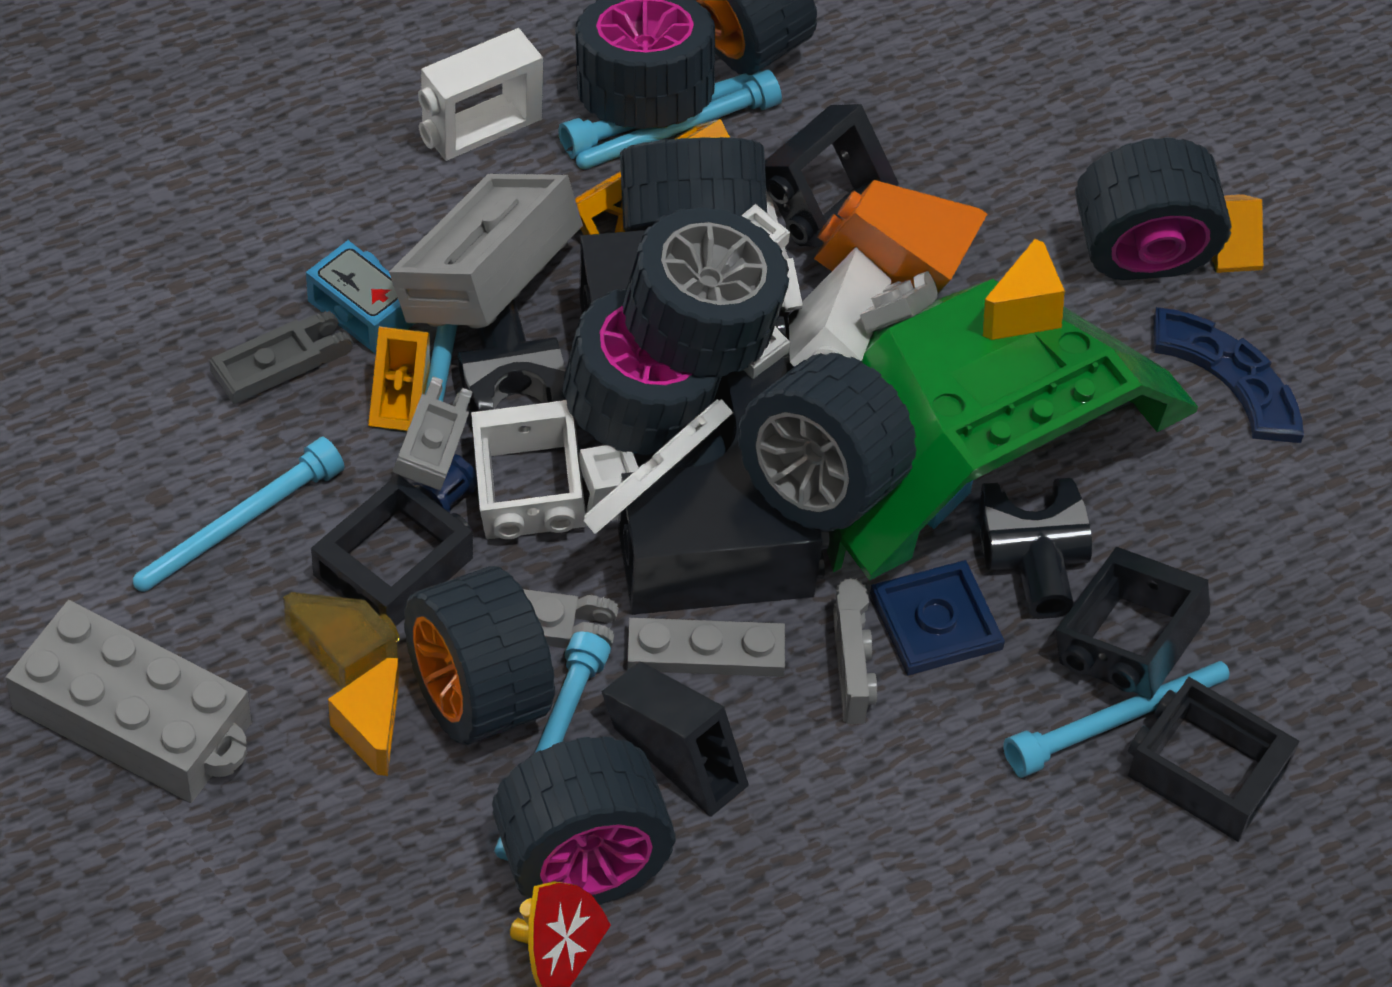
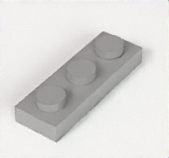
(707, 646)

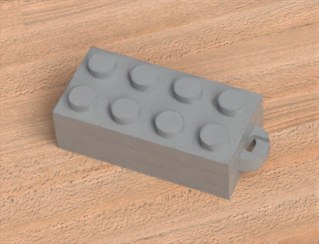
(486, 249)
(131, 702)

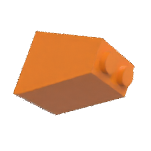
(901, 232)

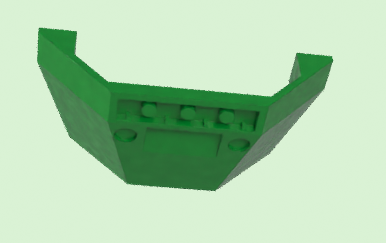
(988, 404)

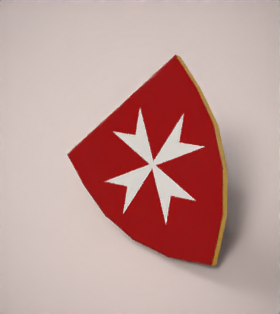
(561, 931)

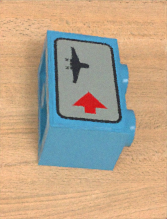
(356, 292)

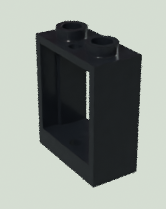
(859, 154)
(1130, 578)
(353, 580)
(1233, 726)

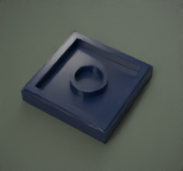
(937, 617)

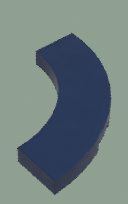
(1237, 364)

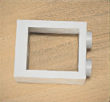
(503, 60)
(500, 434)

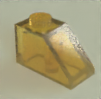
(341, 633)

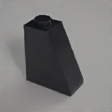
(679, 734)

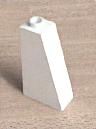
(833, 309)

